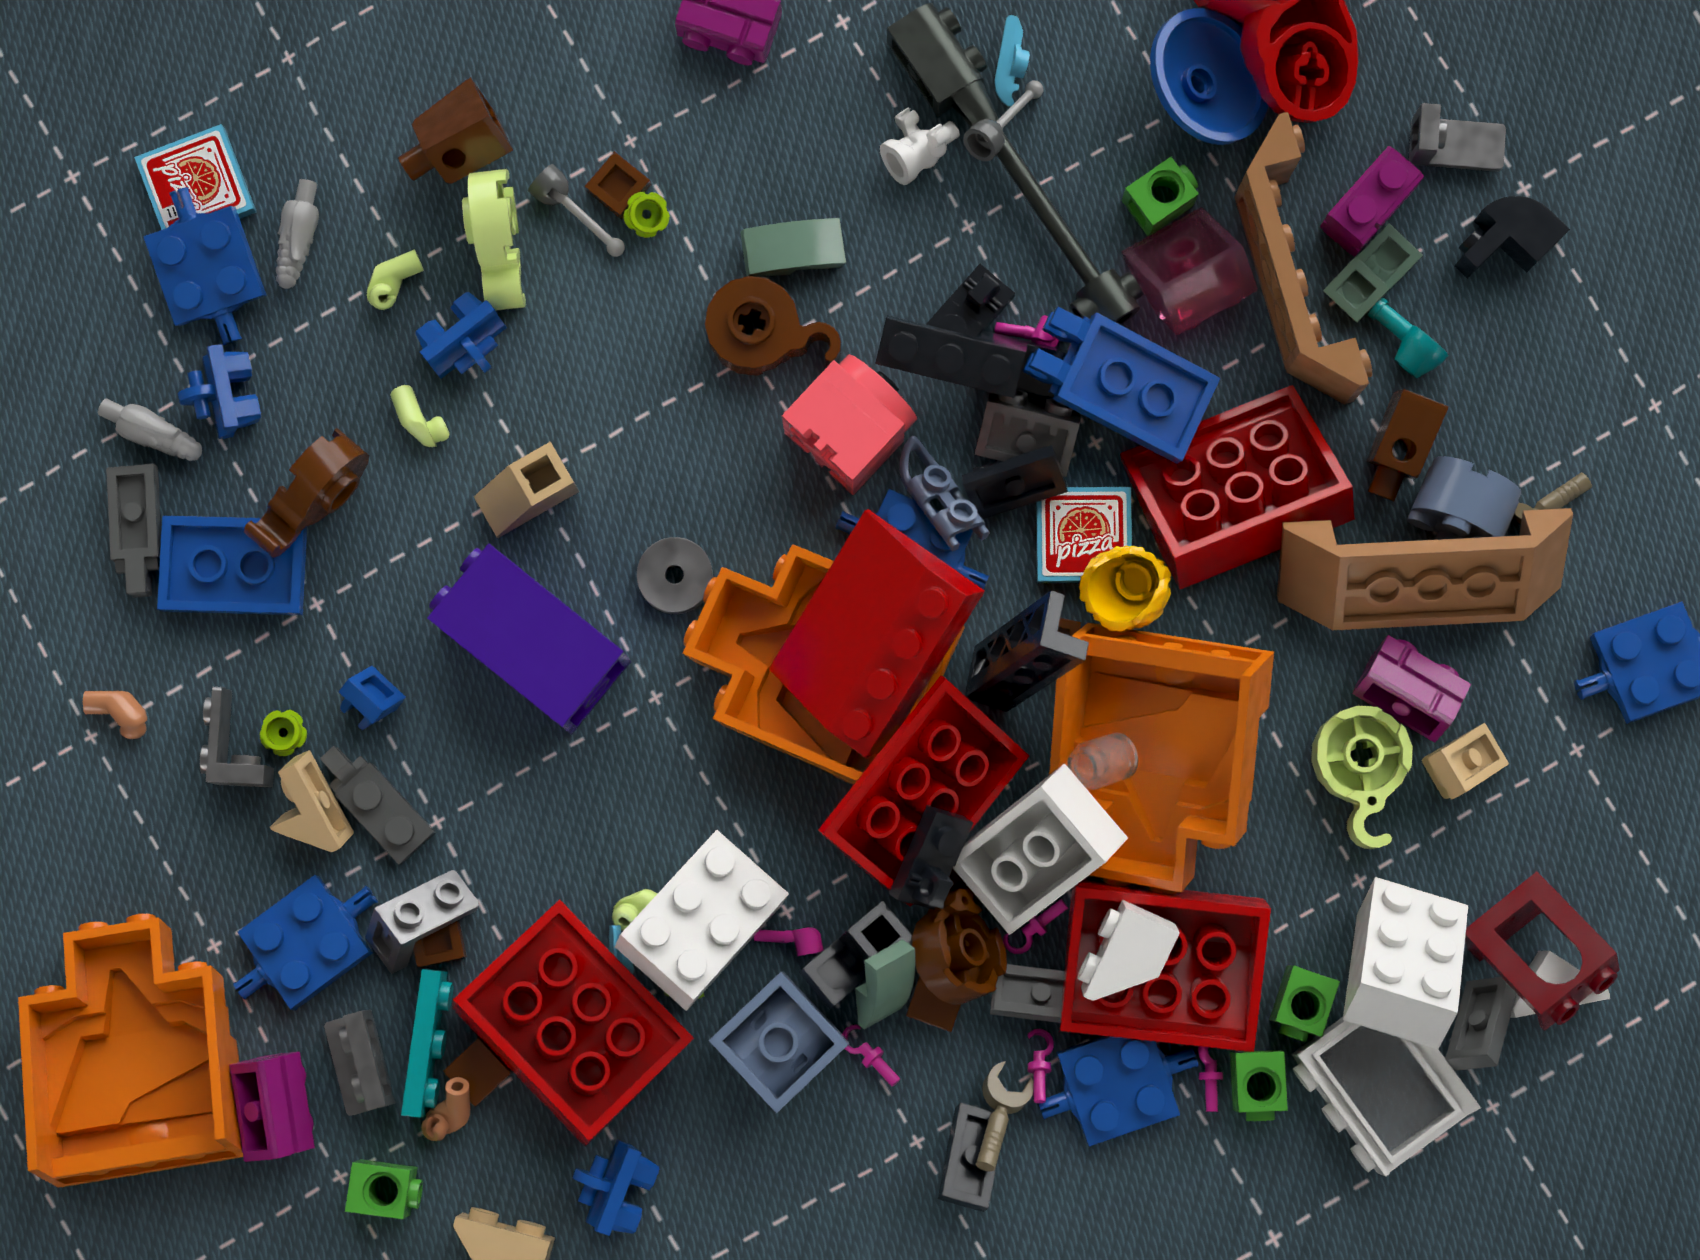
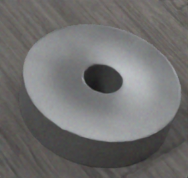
(669, 554)

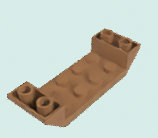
(1333, 369)
(1422, 579)

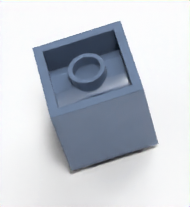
(779, 1041)

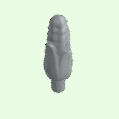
(296, 233)
(150, 430)

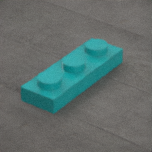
(427, 1043)

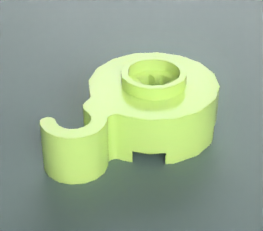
(489, 225)
(1367, 785)

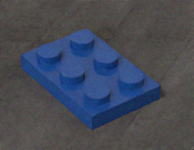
(219, 569)

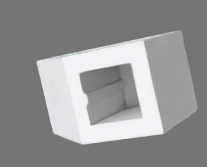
(1130, 953)

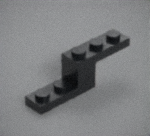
(983, 363)

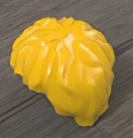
(1125, 588)

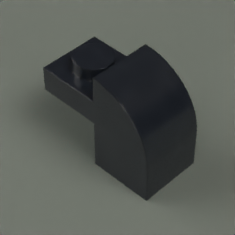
(1517, 226)
(842, 964)

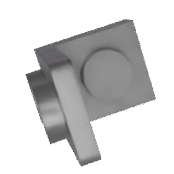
(1455, 142)
(244, 769)
(417, 914)

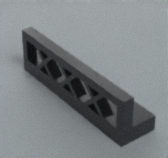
(1023, 656)

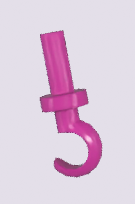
(1036, 925)
(872, 1057)
(1039, 1066)
(1210, 1077)

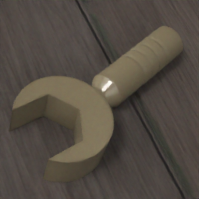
(1558, 497)
(1003, 1103)

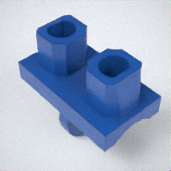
(465, 341)
(221, 370)
(607, 1186)

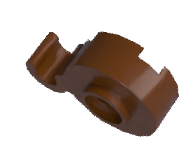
(779, 339)
(323, 482)
(957, 950)

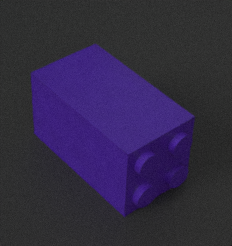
(528, 637)

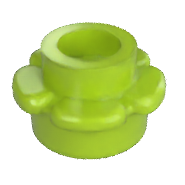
(659, 215)
(274, 723)

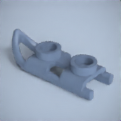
(937, 483)

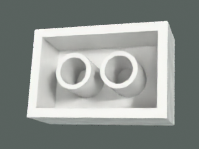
(1038, 849)
(701, 920)
(1406, 963)

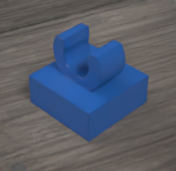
(371, 696)

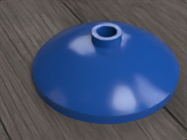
(1205, 77)

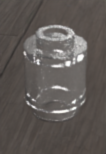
(1104, 760)

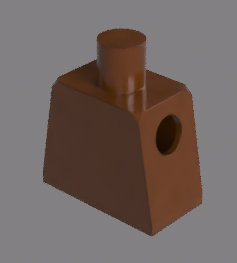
(456, 136)
(1415, 423)

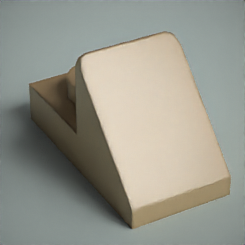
(1465, 762)
(317, 813)

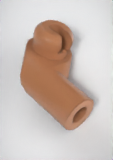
(449, 1114)

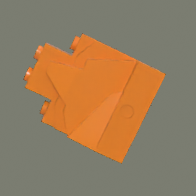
(741, 636)
(1195, 733)
(127, 1059)

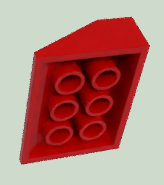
(1239, 486)
(874, 634)
(939, 758)
(1207, 985)
(571, 1022)

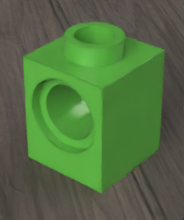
(1148, 211)
(1322, 991)
(1243, 1066)
(362, 1194)

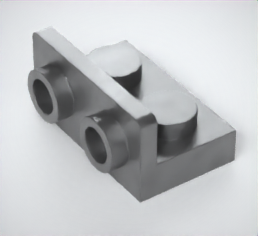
(1024, 425)
(359, 1062)

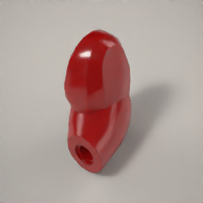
(1297, 53)

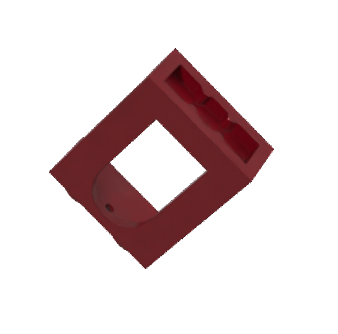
(1550, 1001)

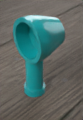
(1417, 350)

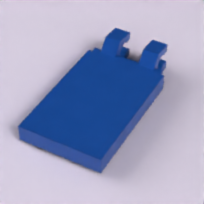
(1125, 382)

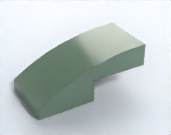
(793, 246)
(1373, 273)
(887, 983)

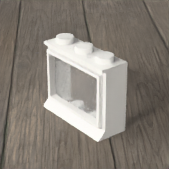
(1382, 1091)

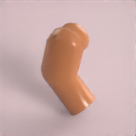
(122, 708)

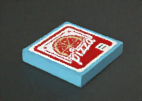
(202, 164)
(1078, 528)

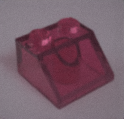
(1191, 270)

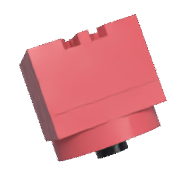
(849, 421)

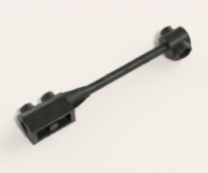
(952, 79)

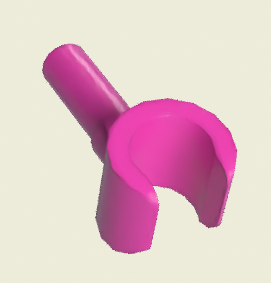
(1036, 334)
(806, 939)

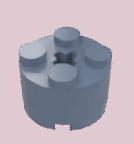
(1463, 502)

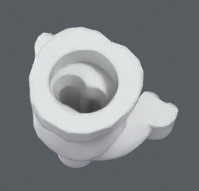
(917, 149)

